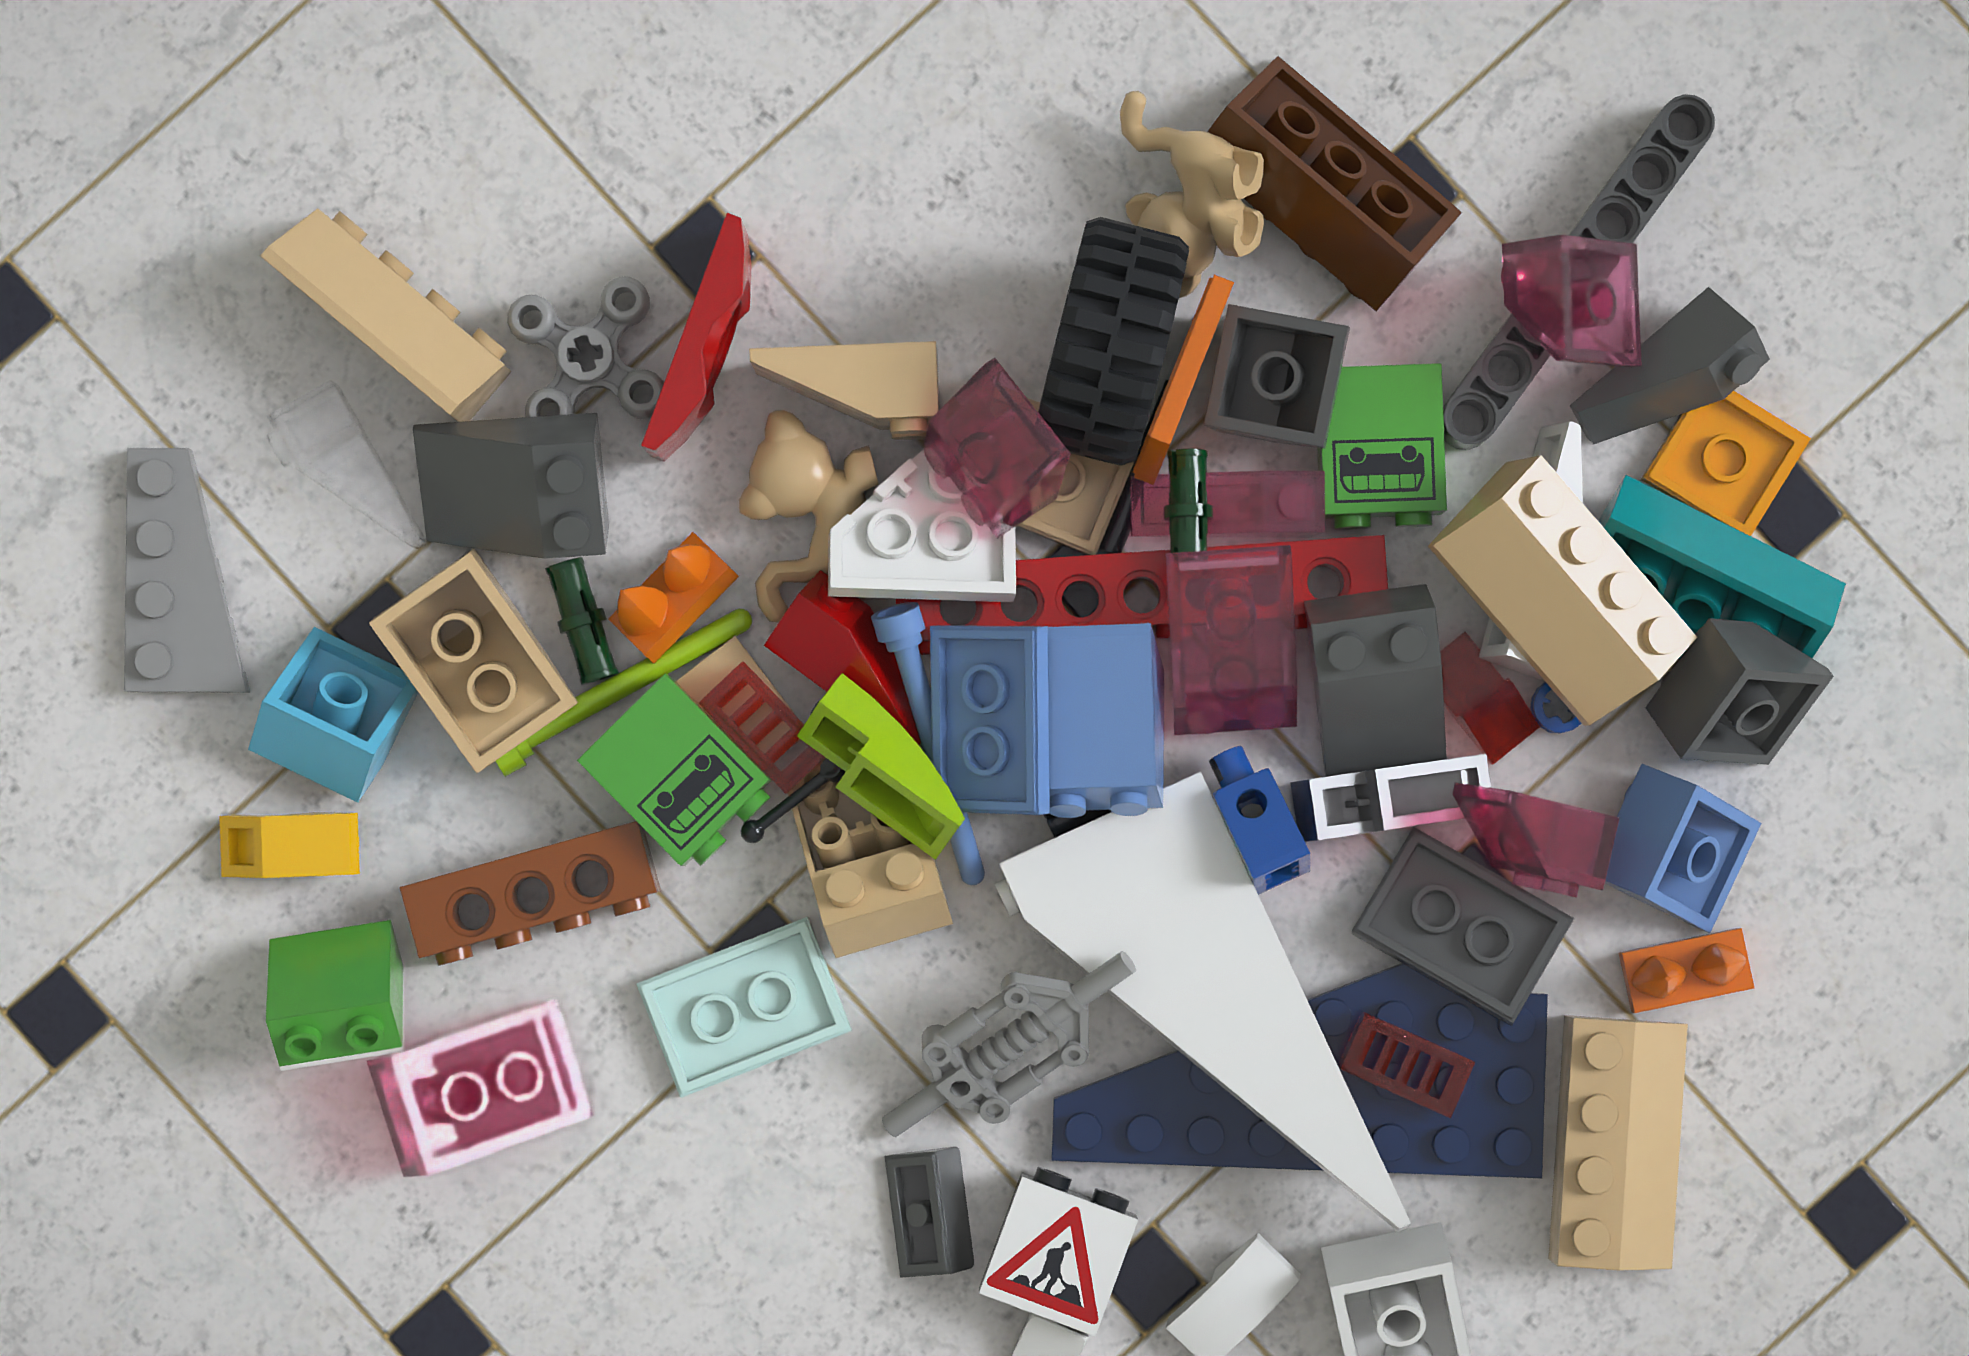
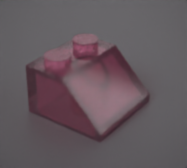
(996, 450)
(1539, 839)

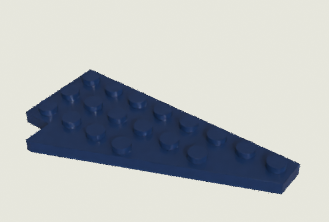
(1181, 1116)

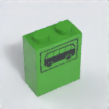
(1386, 447)
(676, 772)

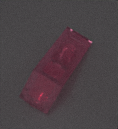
(1243, 504)

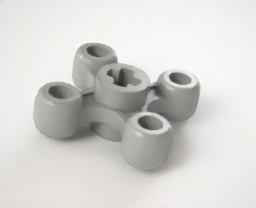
(603, 335)

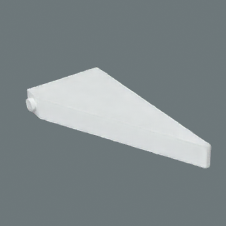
(1205, 969)

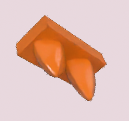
(672, 597)
(1686, 970)

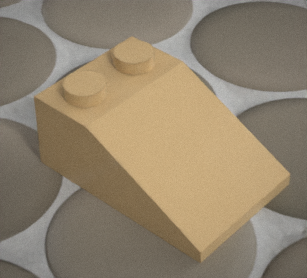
(874, 383)
(474, 660)

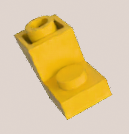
(289, 845)

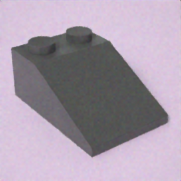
(515, 485)
(1377, 679)

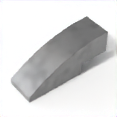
(1384, 797)

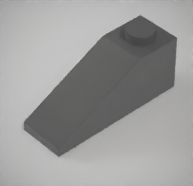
(1684, 366)

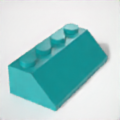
(1720, 571)

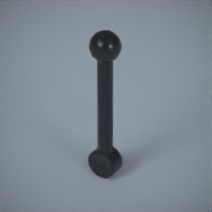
(753, 830)

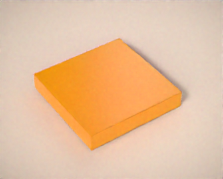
(1727, 460)

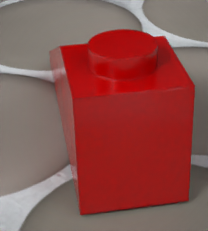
(836, 636)

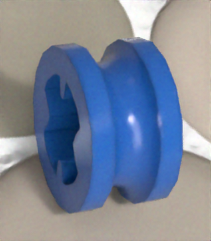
(1552, 724)

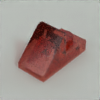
(1483, 701)

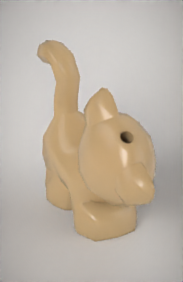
(1213, 184)
(797, 477)

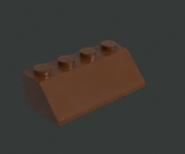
(1334, 184)

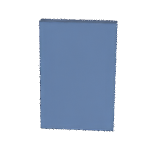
(991, 716)

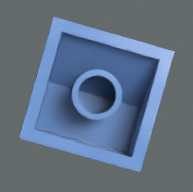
(1678, 847)

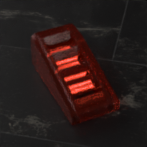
(726, 691)
(1361, 1041)

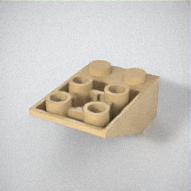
(865, 874)

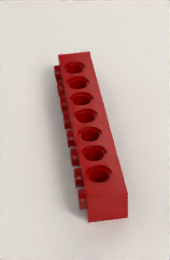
(1355, 560)

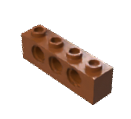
(435, 902)

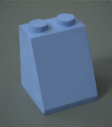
(1105, 719)

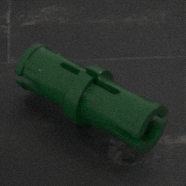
(1188, 504)
(581, 620)

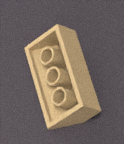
(388, 314)
(1561, 589)
(1617, 1143)

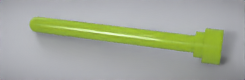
(630, 681)

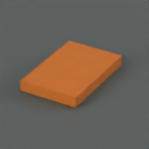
(1182, 379)

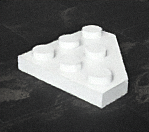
(919, 544)

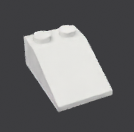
(1397, 1295)

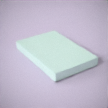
(744, 1007)

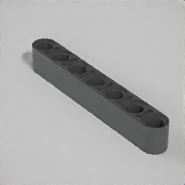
(1619, 194)

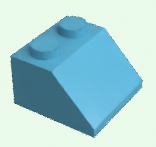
(333, 714)

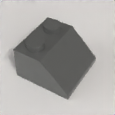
(1276, 377)
(1736, 694)

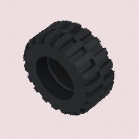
(1113, 339)

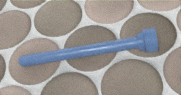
(900, 631)

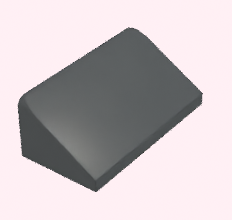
(929, 1212)

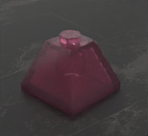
(1576, 297)

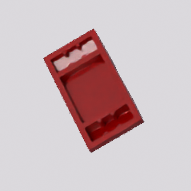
(704, 343)

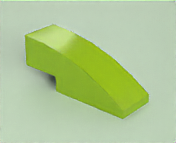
(882, 766)

